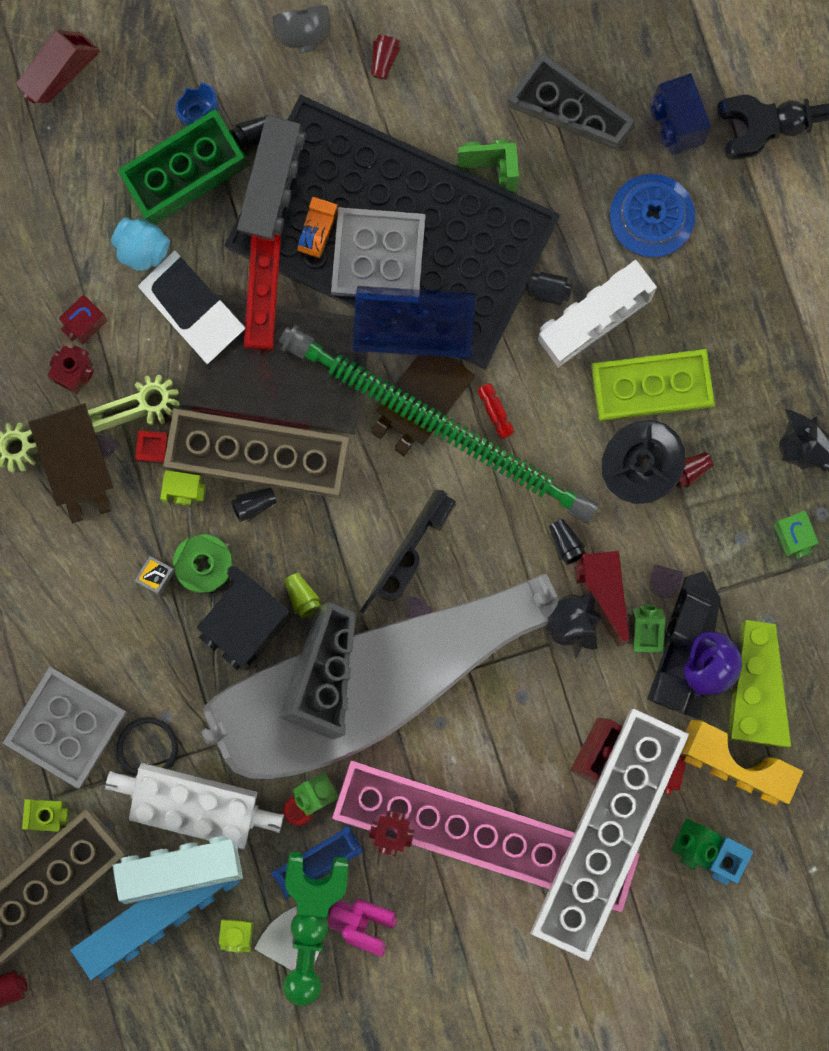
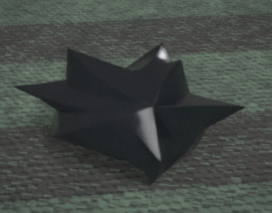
(805, 442)
(575, 622)

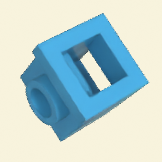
(740, 857)

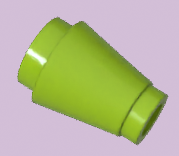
(302, 596)

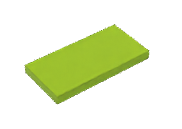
(652, 385)

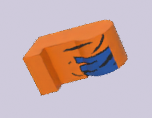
(317, 227)

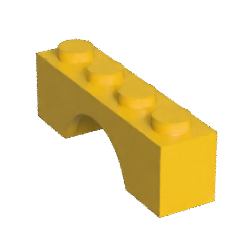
(770, 777)

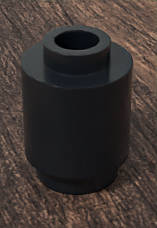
(549, 288)

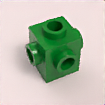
(696, 845)

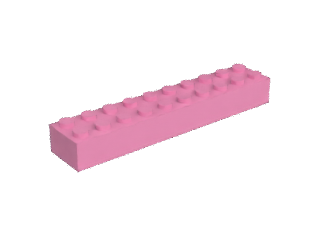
(460, 827)

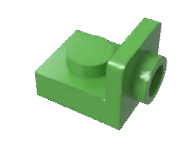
(648, 629)
(315, 794)

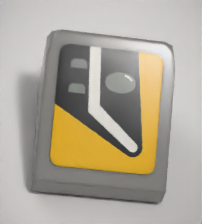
(155, 575)

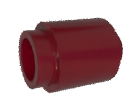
(12, 988)

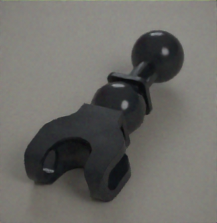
(767, 122)

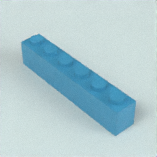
(138, 925)

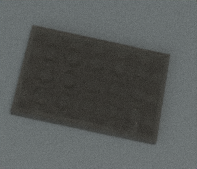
(276, 382)

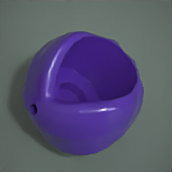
(713, 664)

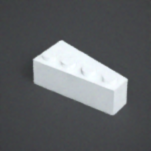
(597, 313)

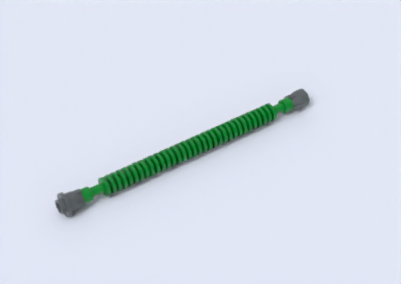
(303, 346)

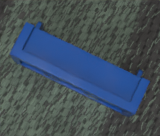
(319, 859)

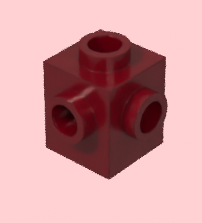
(72, 378)
(404, 836)

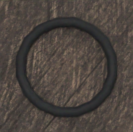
(126, 730)

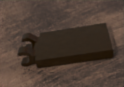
(434, 382)
(72, 459)

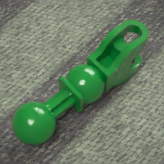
(310, 923)

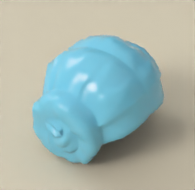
(139, 243)

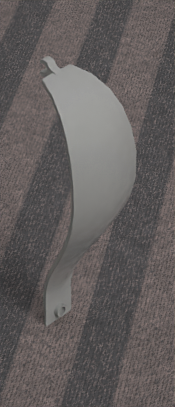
(391, 681)

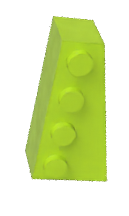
(758, 696)

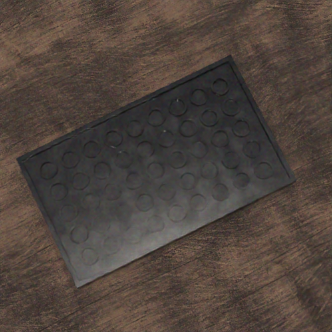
(473, 231)

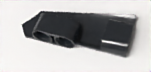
(434, 515)
(692, 615)

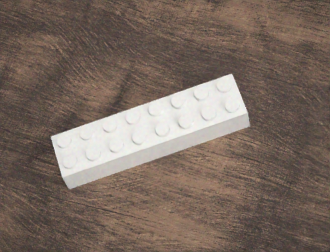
(609, 834)

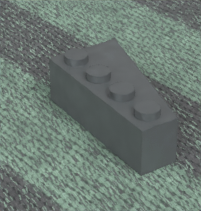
(568, 103)
(271, 178)
(322, 675)

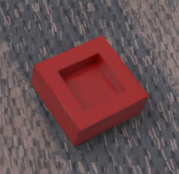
(151, 446)

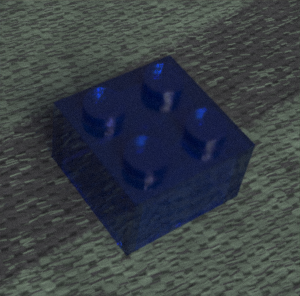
(680, 114)

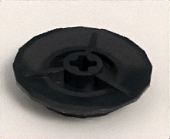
(632, 445)

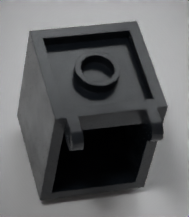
(243, 621)

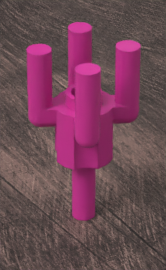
(354, 920)

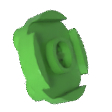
(197, 547)

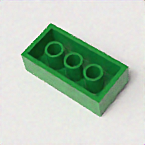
(183, 167)

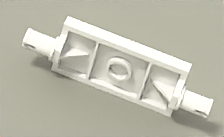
(192, 804)

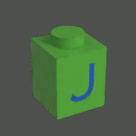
(796, 535)

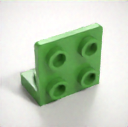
(498, 154)

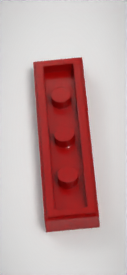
(262, 293)

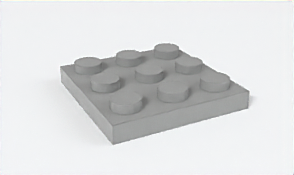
(377, 250)
(64, 728)

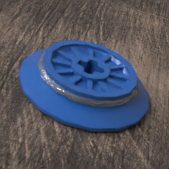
(649, 235)

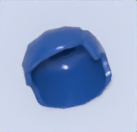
(196, 103)

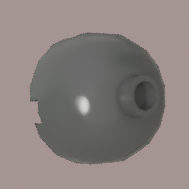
(303, 27)

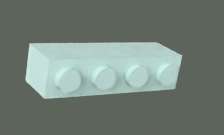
(178, 870)

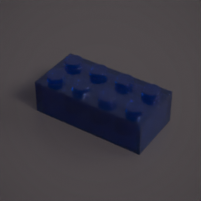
(413, 321)

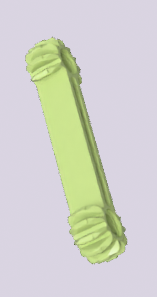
(96, 417)

